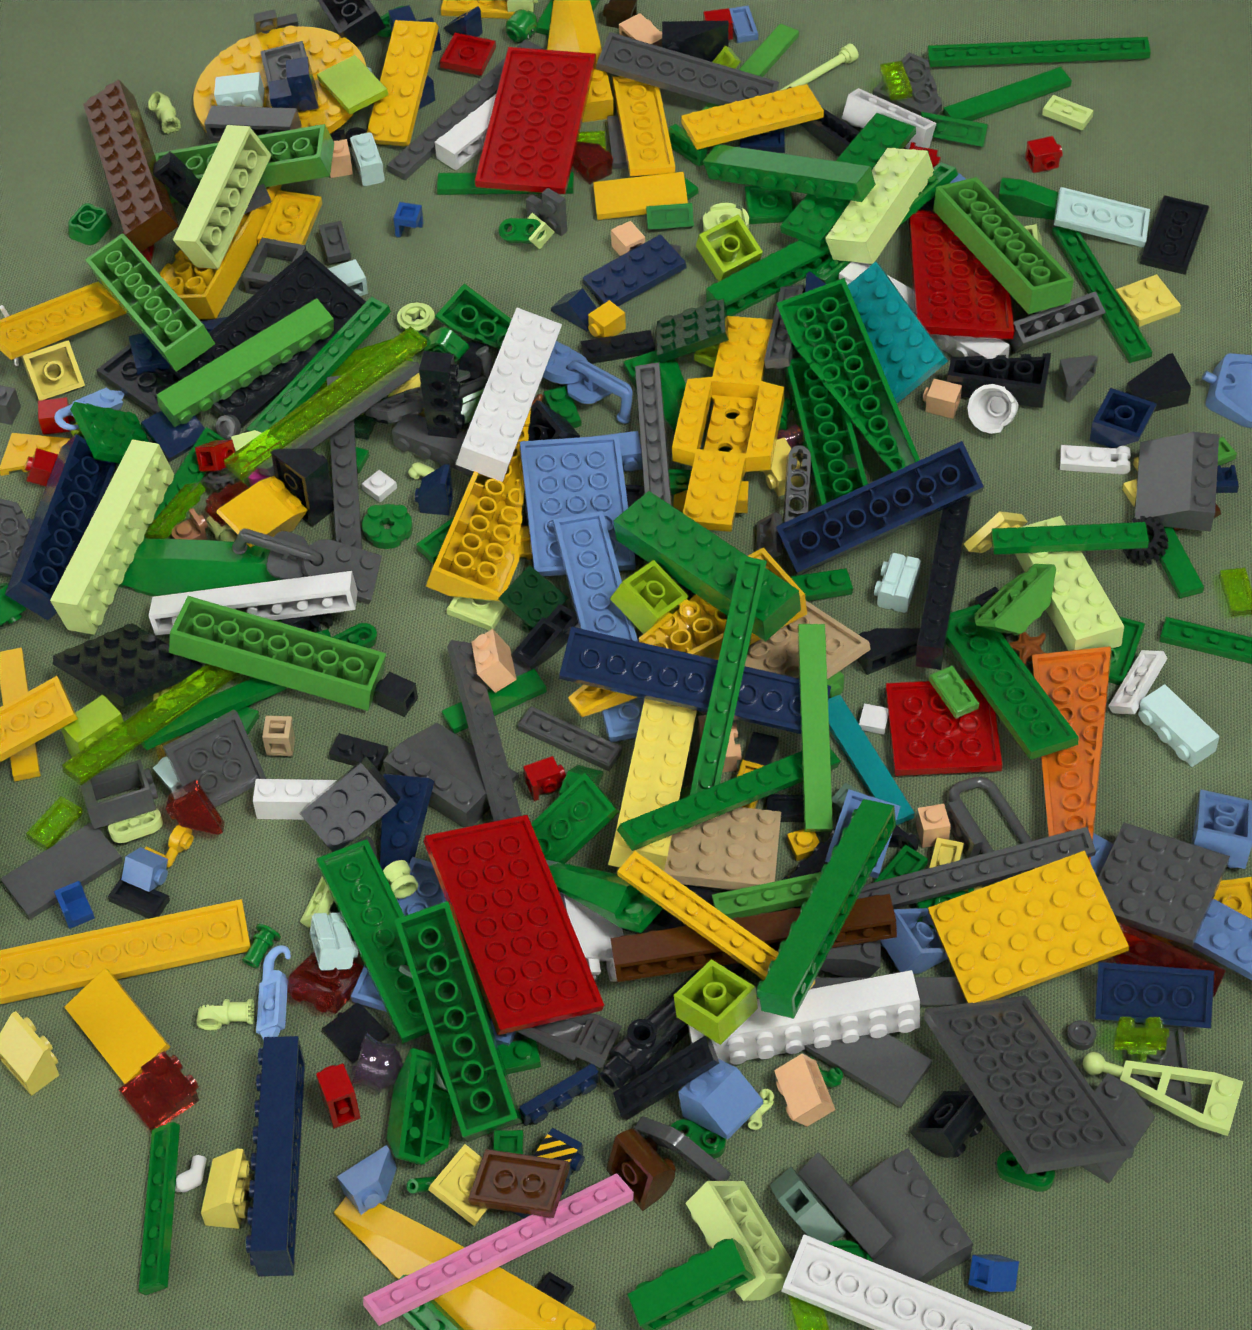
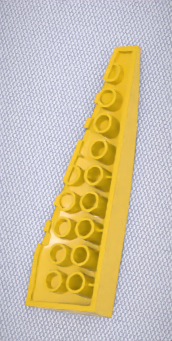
(207, 288)

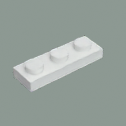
(1137, 682)

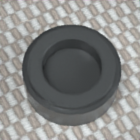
(228, 426)
(1081, 1035)

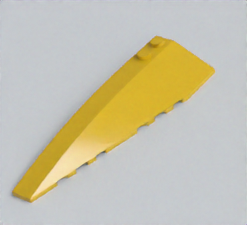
(575, 30)
(484, 536)
(691, 629)
(485, 1303)

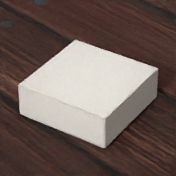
(874, 719)

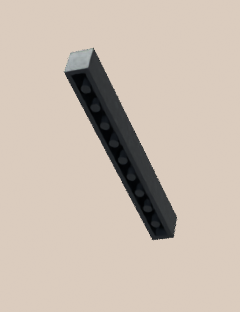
(942, 585)

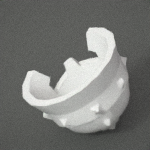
(992, 408)

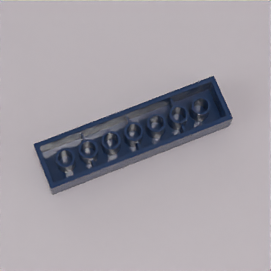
(880, 508)
(59, 525)
(277, 1157)

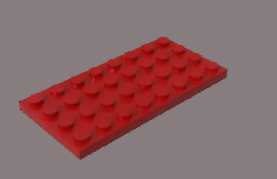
(536, 120)
(952, 286)
(513, 924)

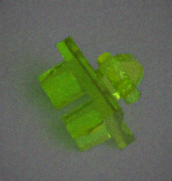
(1141, 1040)

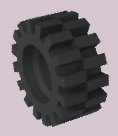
(1154, 548)

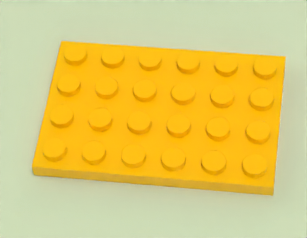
(1028, 929)

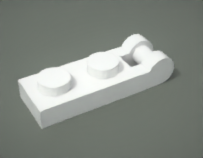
(1095, 459)

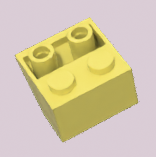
(27, 1054)
(227, 1190)

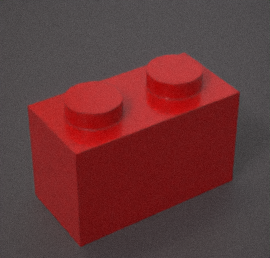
(338, 1095)

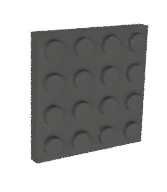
(1161, 883)

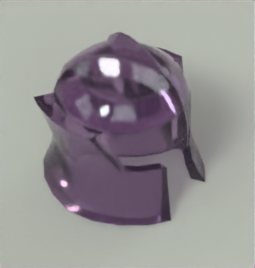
(377, 1064)

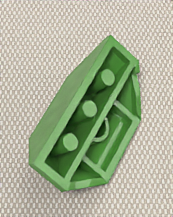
(1019, 601)

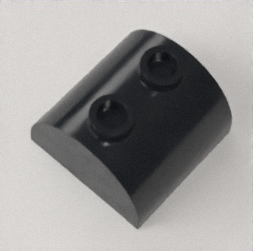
(950, 1123)

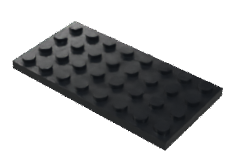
(284, 294)

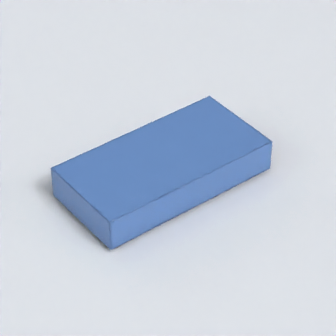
(743, 24)

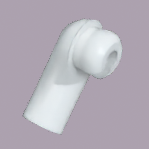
(191, 1178)

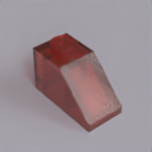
(592, 161)
(194, 809)

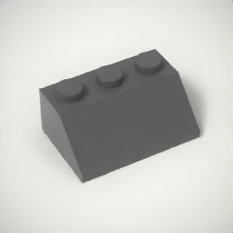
(1129, 1114)

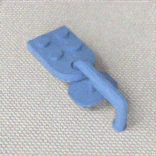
(586, 381)

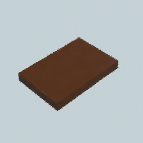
(519, 1183)

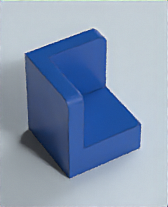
(409, 216)
(74, 904)
(993, 1273)

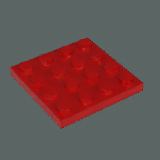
(930, 738)

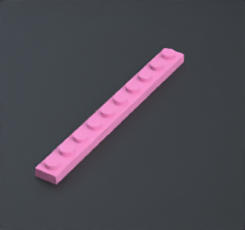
(495, 1250)

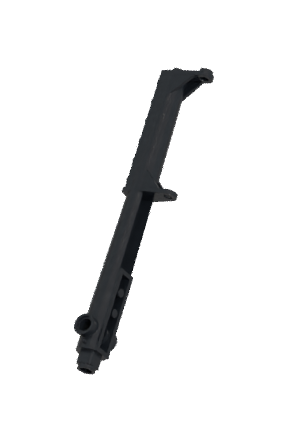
(661, 1030)

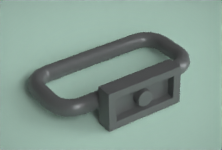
(963, 825)

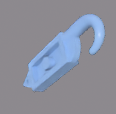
(102, 398)
(272, 996)

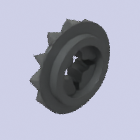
(220, 479)

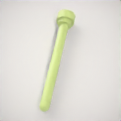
(846, 55)

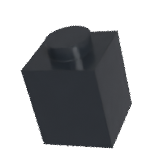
(396, 694)

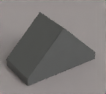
(1075, 374)

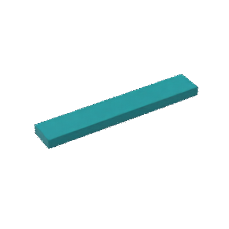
(865, 758)

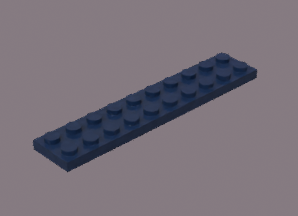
(677, 678)

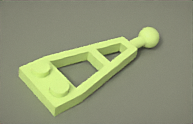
(1219, 1105)

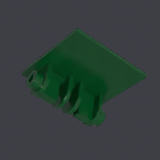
(532, 598)

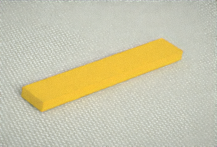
(14, 684)

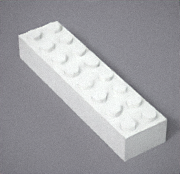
(508, 395)
(827, 1014)

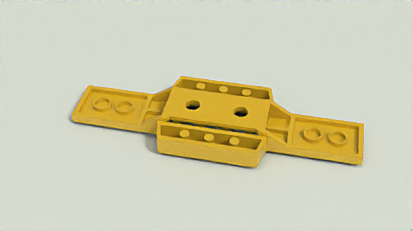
(752, 435)

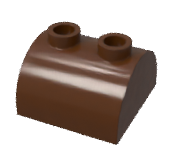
(641, 1167)

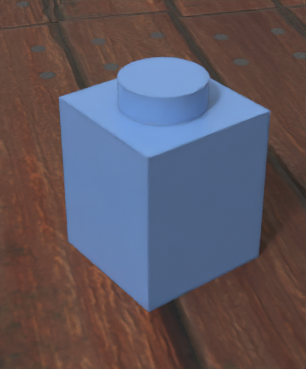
(145, 869)

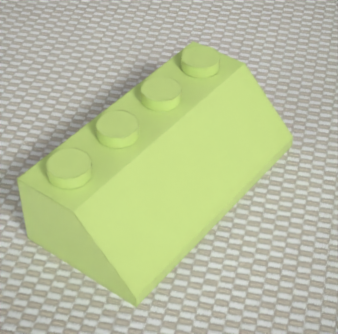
(730, 1212)

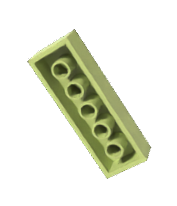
(222, 197)
(870, 224)
(1078, 600)

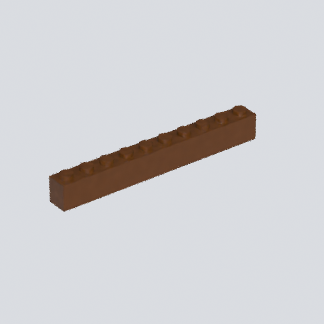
(686, 950)

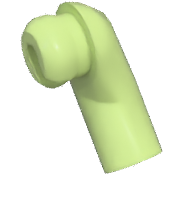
(419, 469)
(755, 1120)

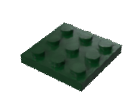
(692, 330)

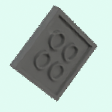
(216, 757)

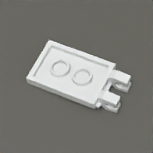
(593, 935)

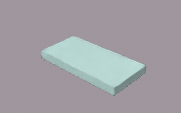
(1102, 217)

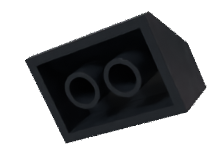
(306, 478)

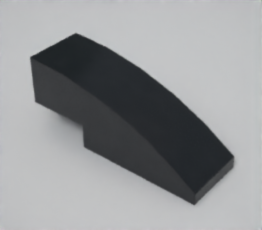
(177, 177)
(546, 637)

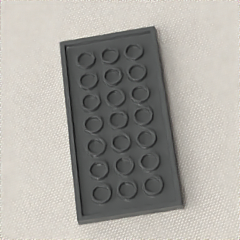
(1028, 1084)

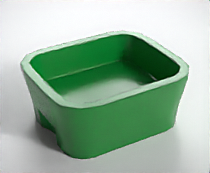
(89, 224)
(446, 341)

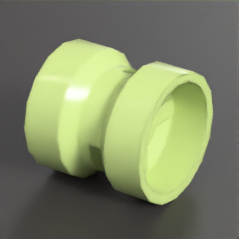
(400, 879)

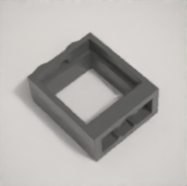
(268, 248)
(116, 781)

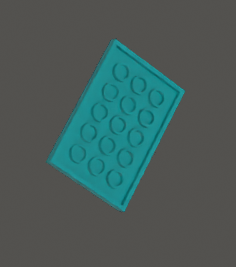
(896, 333)

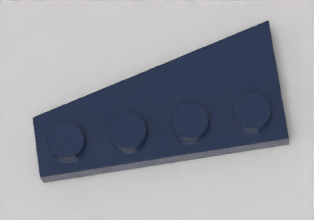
(405, 821)

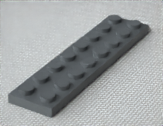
(680, 72)

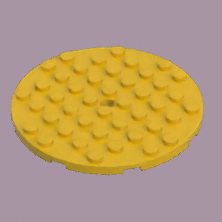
(322, 49)

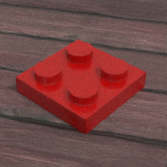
(468, 54)

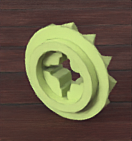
(412, 311)

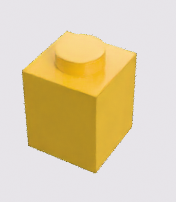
(606, 320)

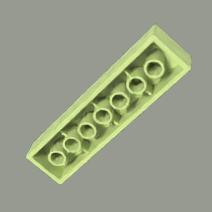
(112, 537)

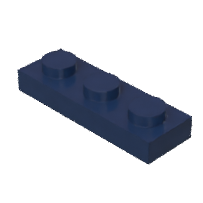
(559, 1095)

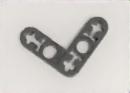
(676, 1141)

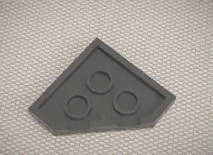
(923, 85)
(13, 534)

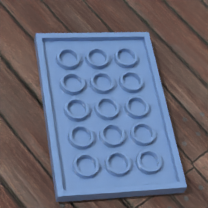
(571, 480)

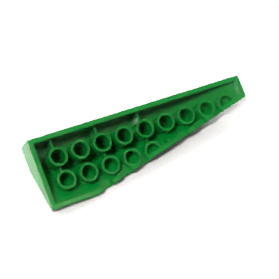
(837, 348)
(194, 565)

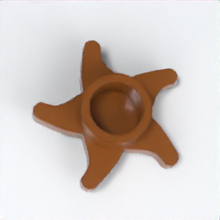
(1028, 646)

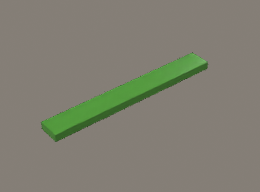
(768, 52)
(815, 728)

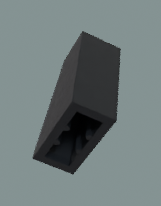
(1162, 384)

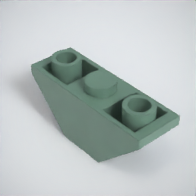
(805, 1207)

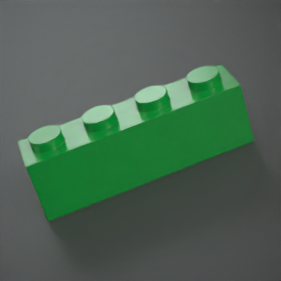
(691, 1285)

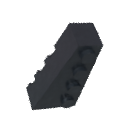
(1021, 376)

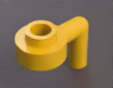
(180, 839)

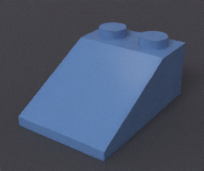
(1224, 826)

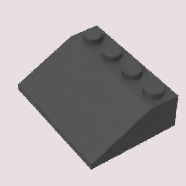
(1178, 480)
(451, 765)
(924, 1227)

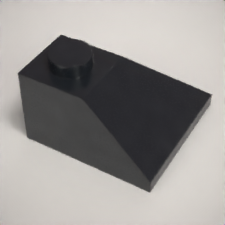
(548, 424)

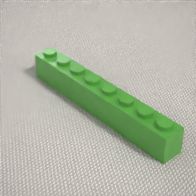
(245, 363)

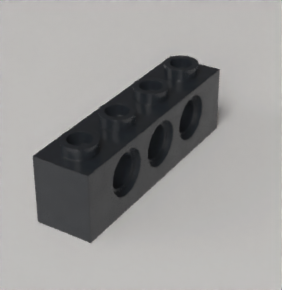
(441, 394)

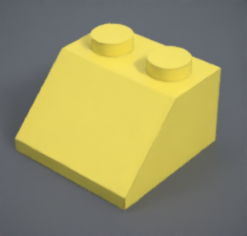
(53, 370)

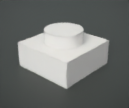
(379, 486)

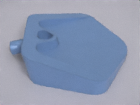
(1231, 389)

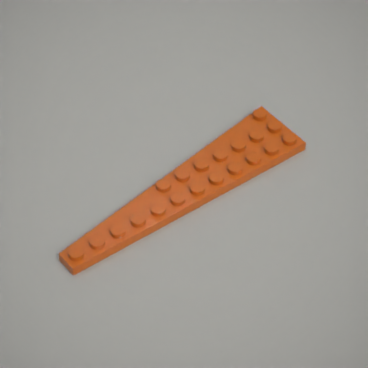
(1079, 690)

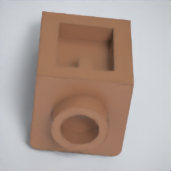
(192, 528)

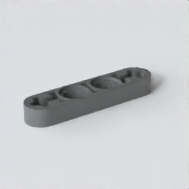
(791, 491)

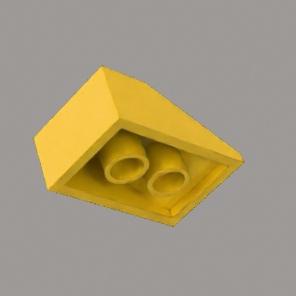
(264, 508)

